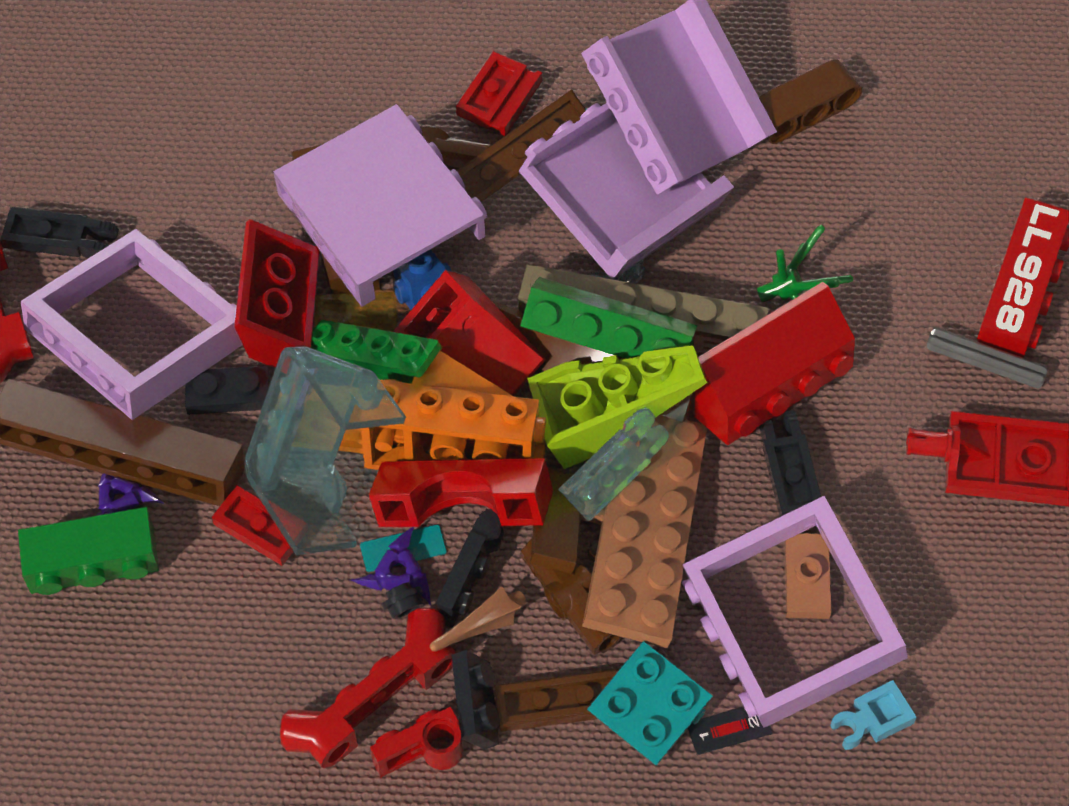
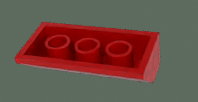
(774, 364)

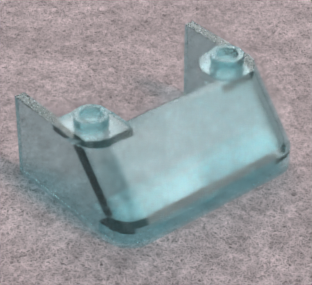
(298, 438)

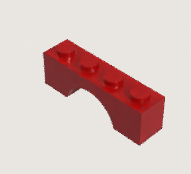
(414, 490)

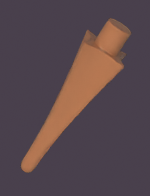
(491, 615)

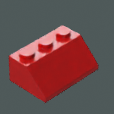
(275, 292)

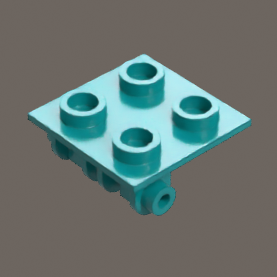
(650, 703)

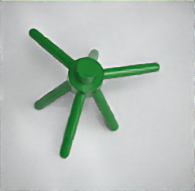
(788, 282)

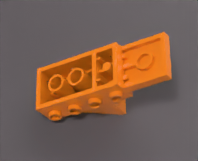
(453, 417)

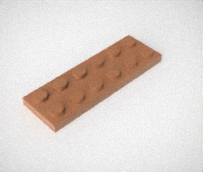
(646, 542)

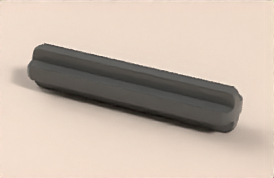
(987, 357)

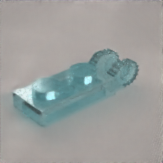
(615, 464)

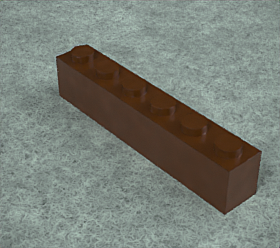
(113, 444)

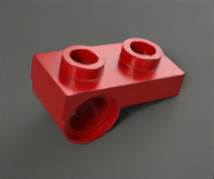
(402, 747)

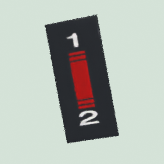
(726, 730)

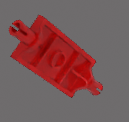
(1000, 457)

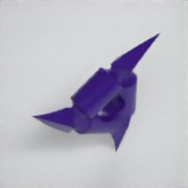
(132, 494)
(397, 554)

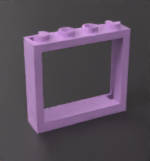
(130, 393)
(811, 690)

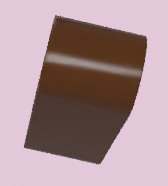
(810, 99)

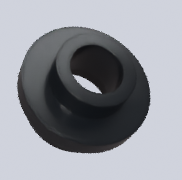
(403, 600)

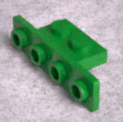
(381, 351)

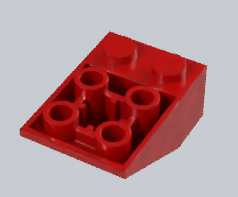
(473, 332)

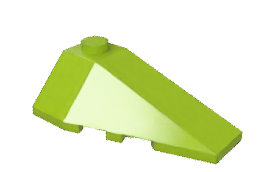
(592, 400)

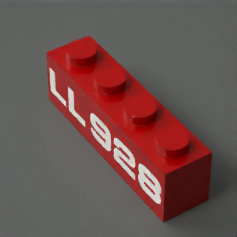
(1024, 278)

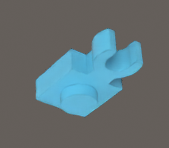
(878, 712)

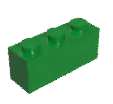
(88, 551)

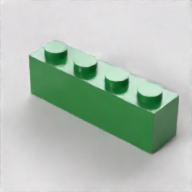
(601, 321)

